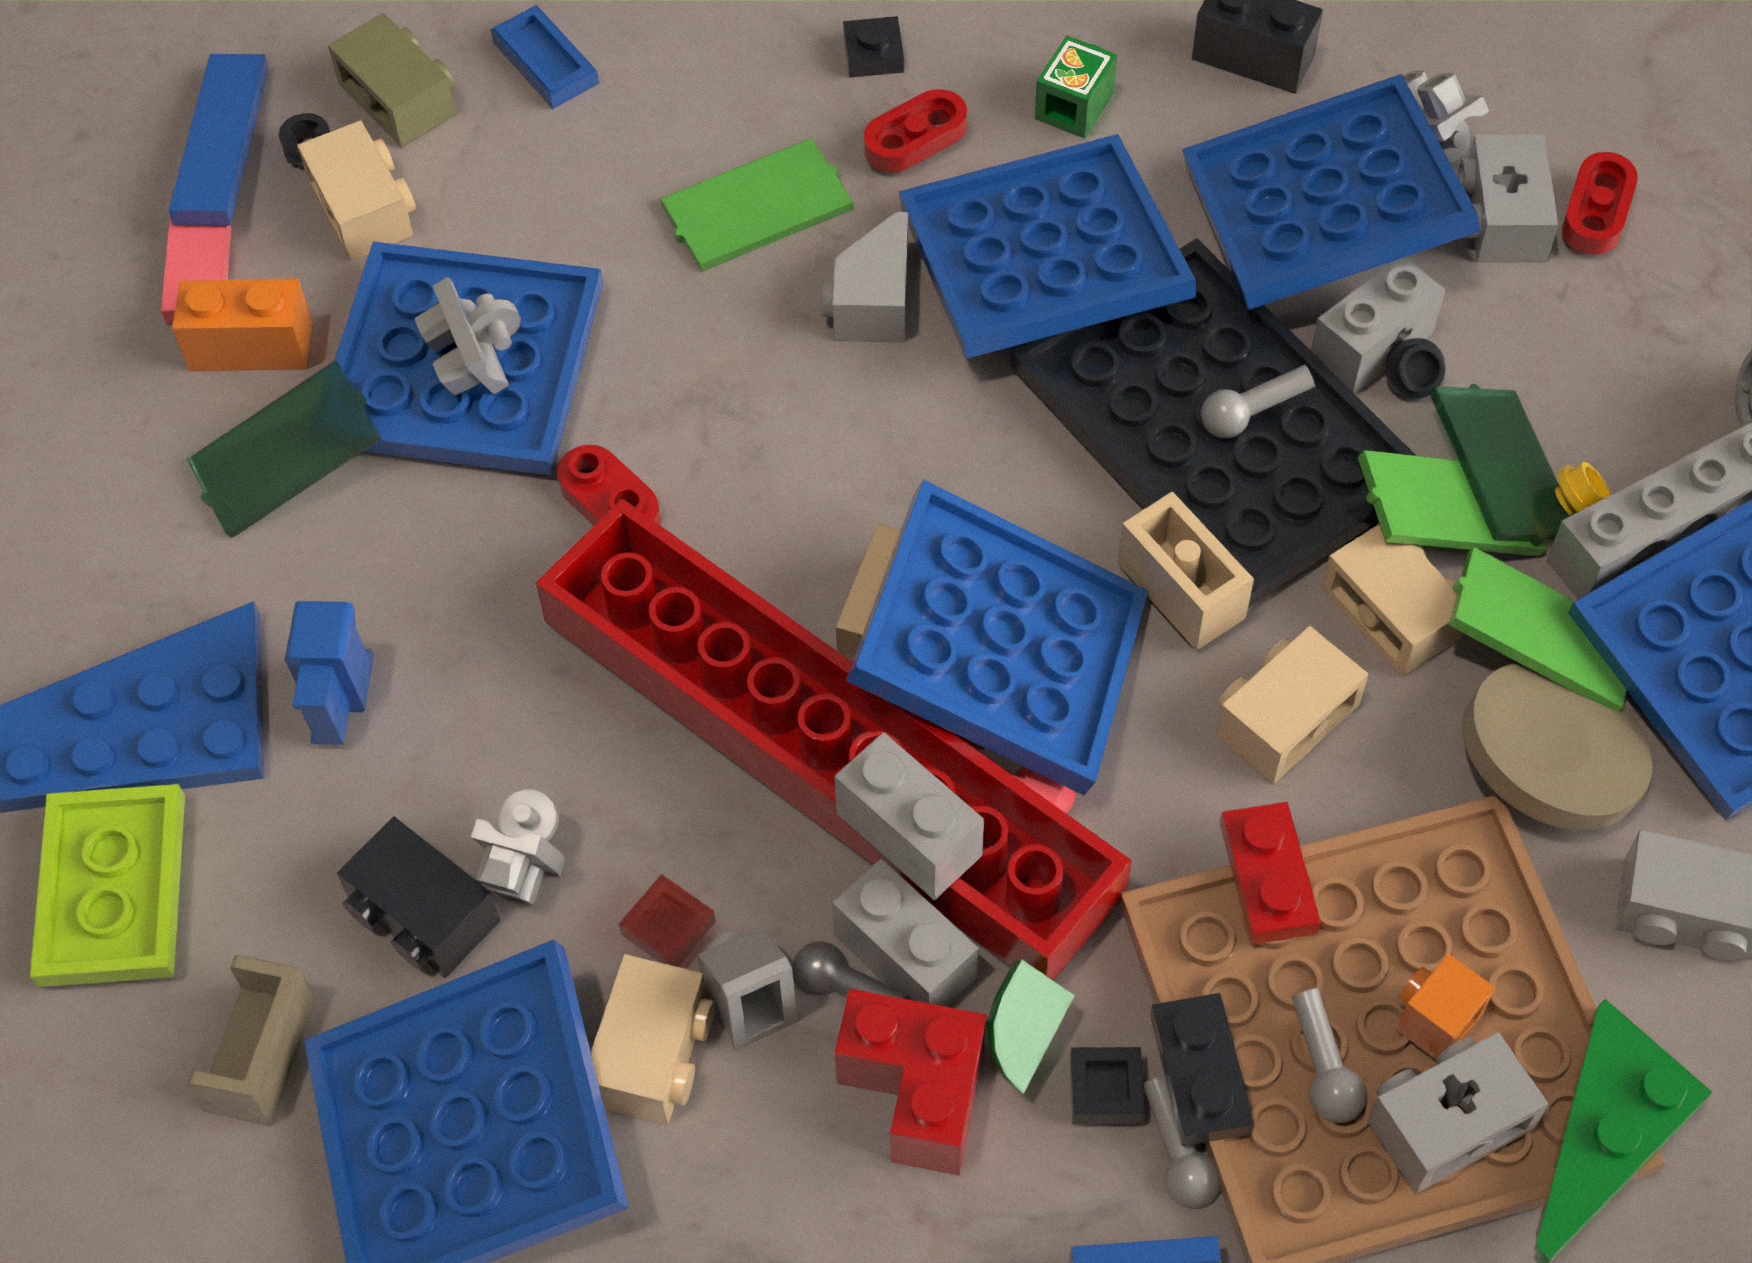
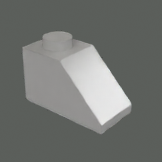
(871, 285)
(749, 985)

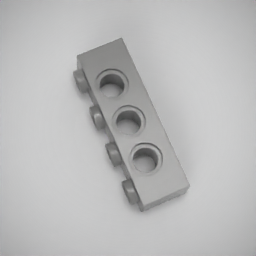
(1653, 513)

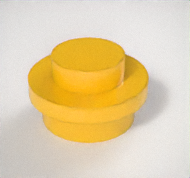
(1580, 487)

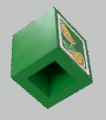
(1075, 86)

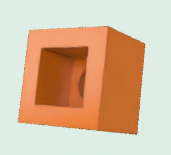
(1442, 1005)

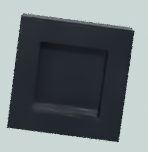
(873, 46)
(1106, 1085)

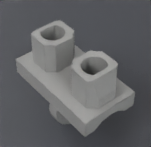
(1446, 109)
(474, 333)
(521, 850)

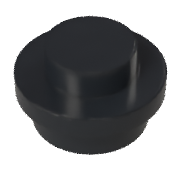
(1415, 368)

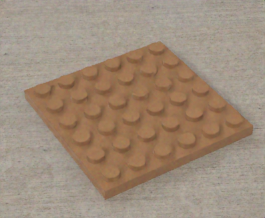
(1385, 909)

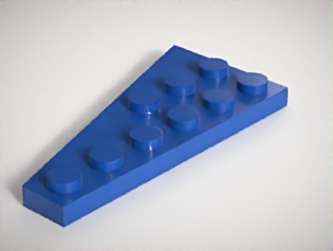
(147, 718)

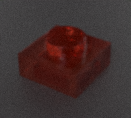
(667, 922)

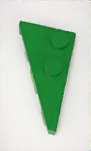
(1621, 1114)

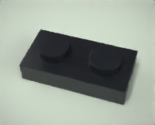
(1201, 1069)

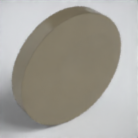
(1555, 750)

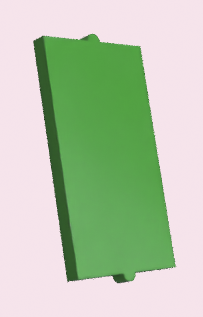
(756, 204)
(1430, 504)
(1530, 627)

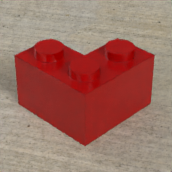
(927, 1059)

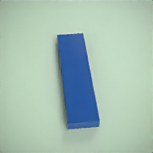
(219, 140)

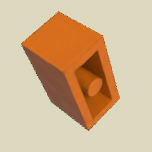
(243, 324)

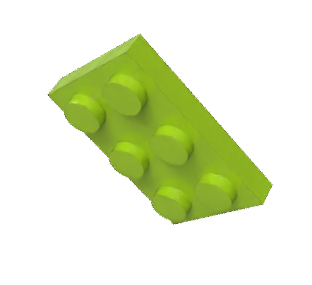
(108, 886)

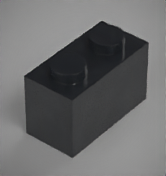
(1258, 39)
(417, 898)

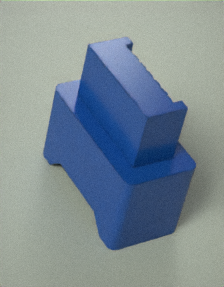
(327, 667)

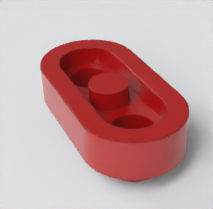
(908, 131)
(1599, 203)
(600, 490)

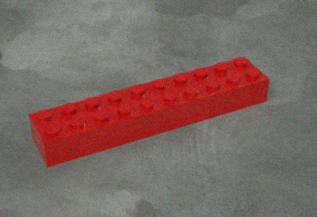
(792, 721)

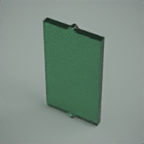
(283, 449)
(1501, 462)

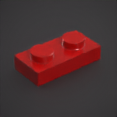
(1269, 873)

